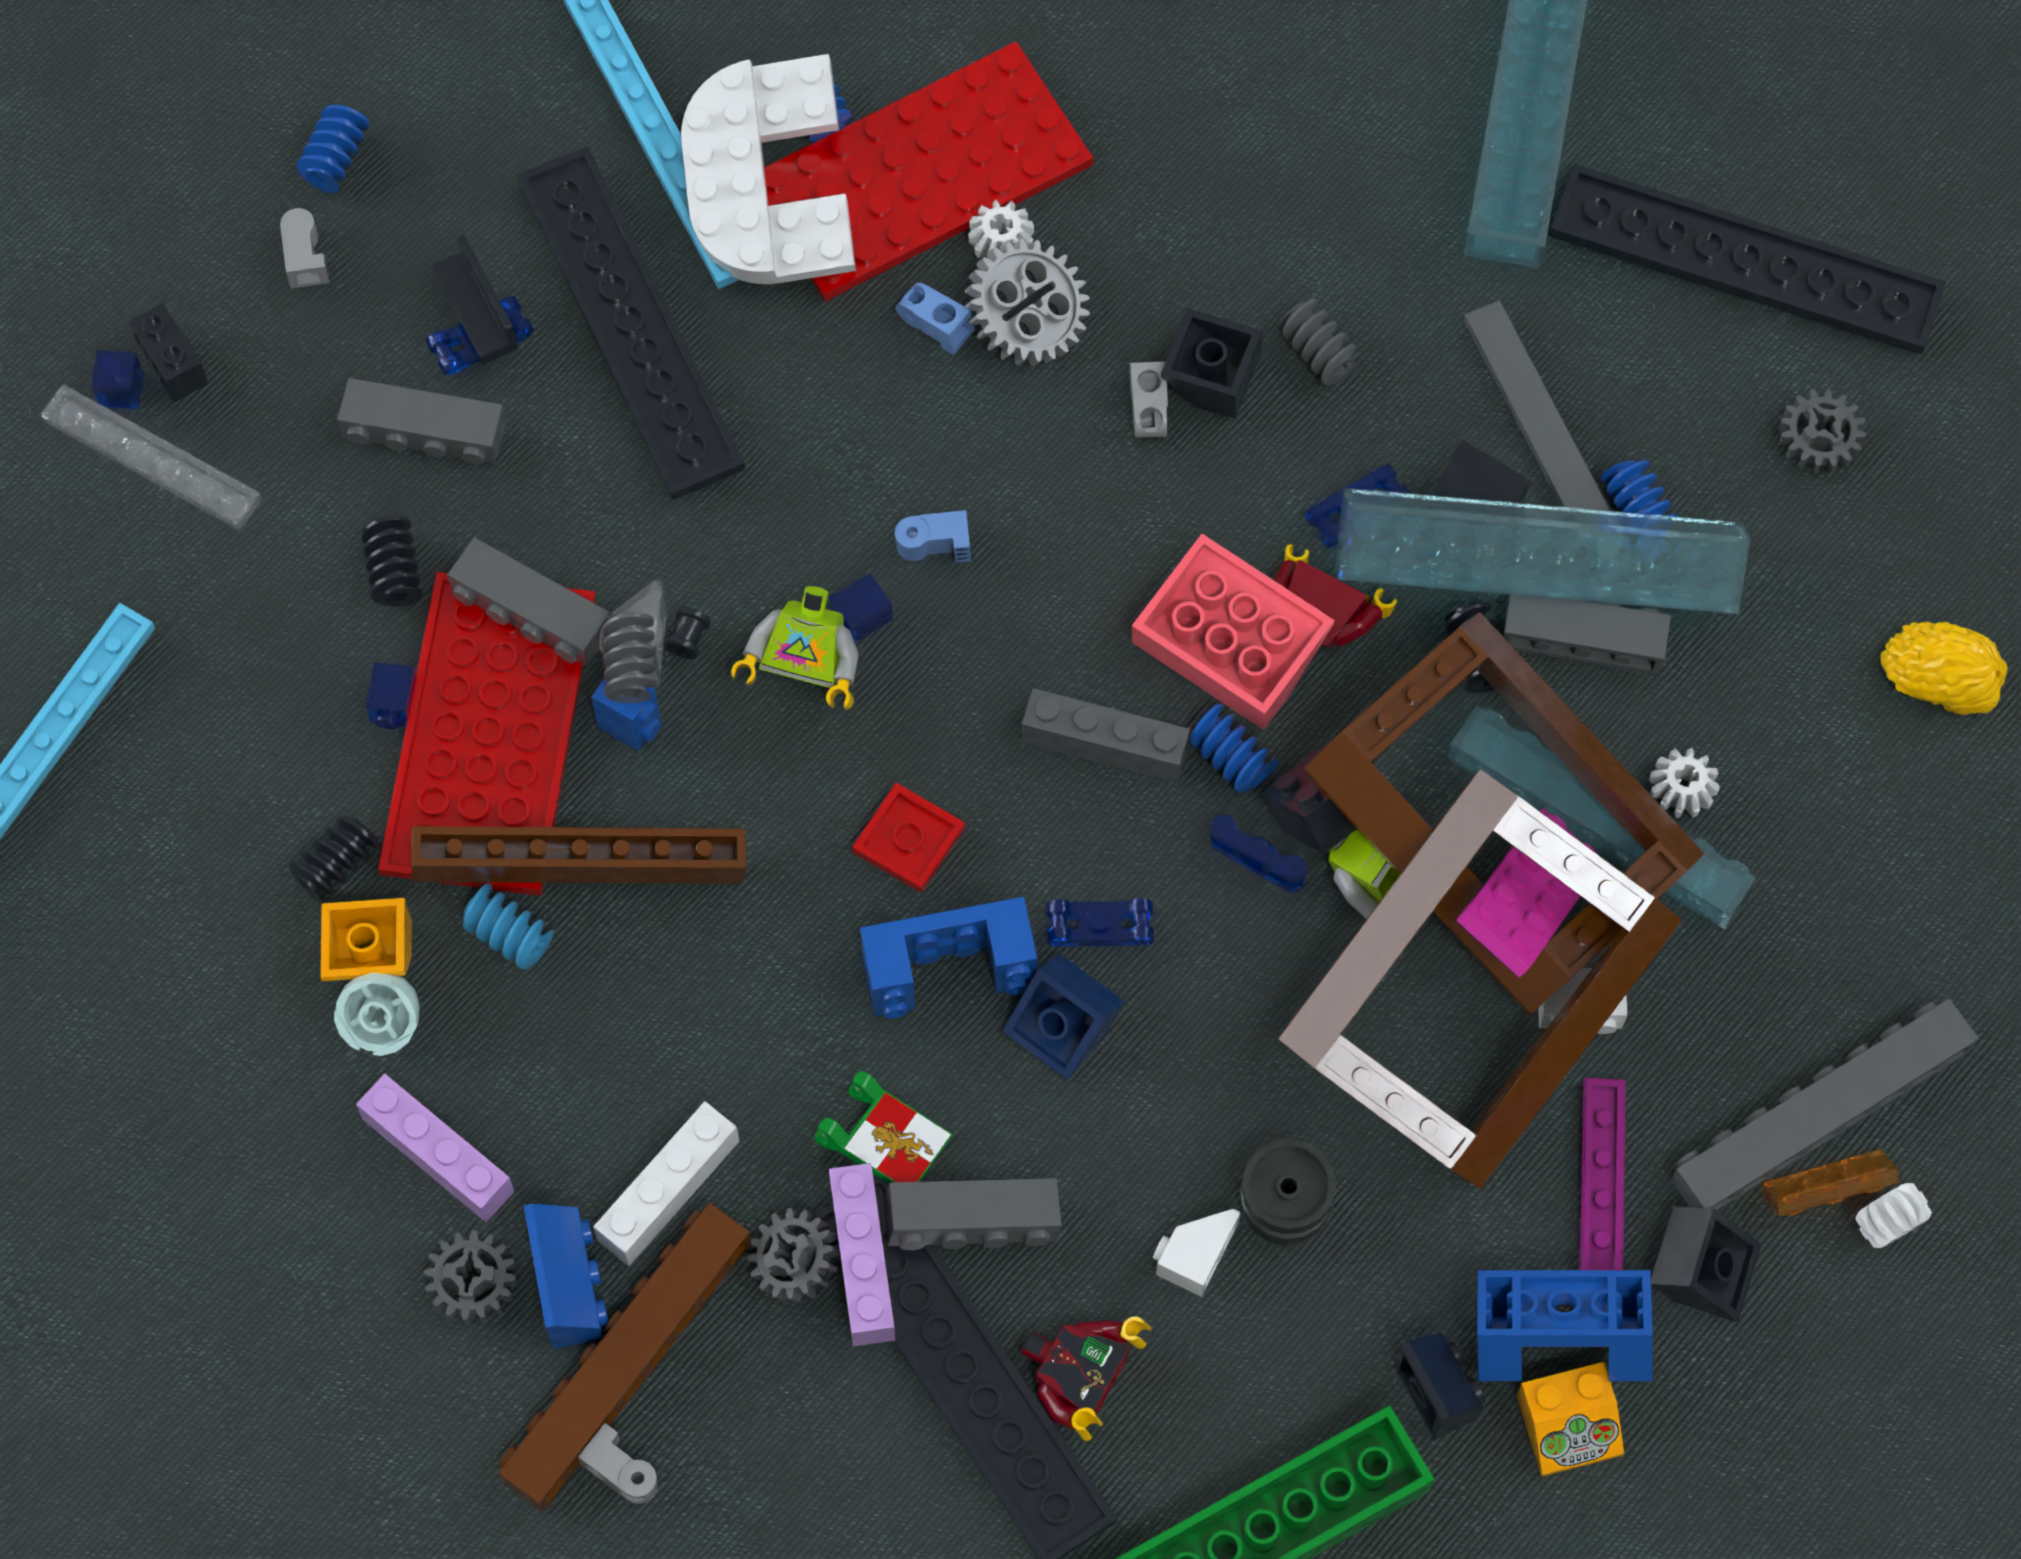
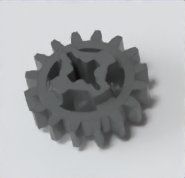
(1822, 433)
(809, 1260)
(487, 1281)

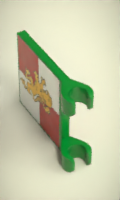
(889, 1135)

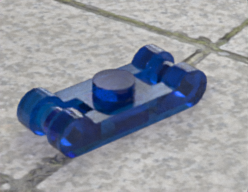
(452, 362)
(1319, 514)
(1257, 855)
(1100, 923)

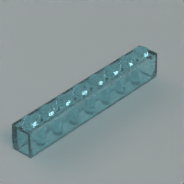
(1520, 763)

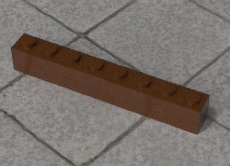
(578, 855)
(625, 1356)

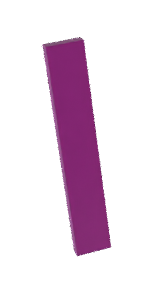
(1602, 1174)

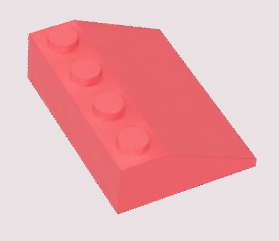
(1231, 631)

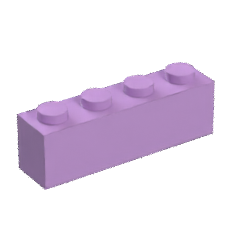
(435, 1148)
(862, 1254)

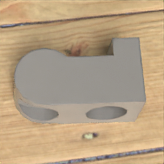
(298, 241)
(1148, 399)
(628, 1477)

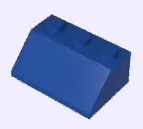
(565, 1274)

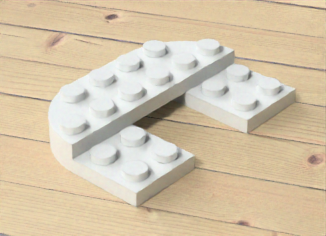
(727, 174)

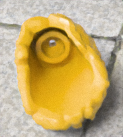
(1946, 666)

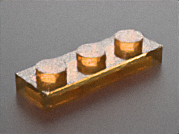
(1831, 1183)

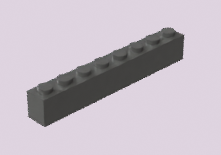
(1824, 1108)

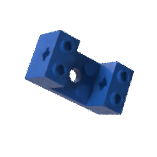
(998, 926)
(1609, 1312)

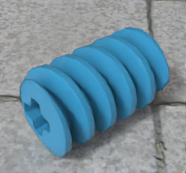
(505, 929)

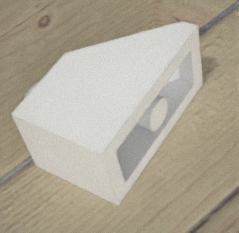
(1195, 1250)

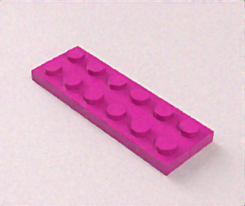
(1519, 908)

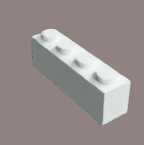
(666, 1183)

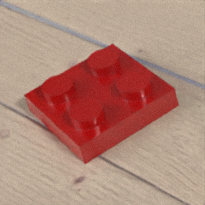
(908, 837)

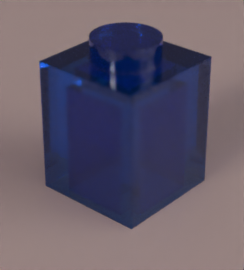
(117, 379)
(862, 606)
(390, 695)

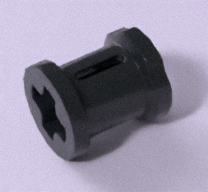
(687, 633)

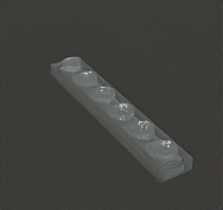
(151, 457)

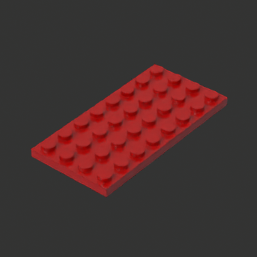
(933, 161)
(481, 732)

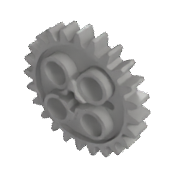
(1006, 272)

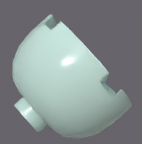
(377, 1013)

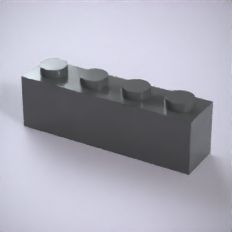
(421, 421)
(528, 601)
(1588, 632)
(1105, 735)
(972, 1213)

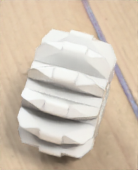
(990, 222)
(1699, 788)
(1893, 1215)

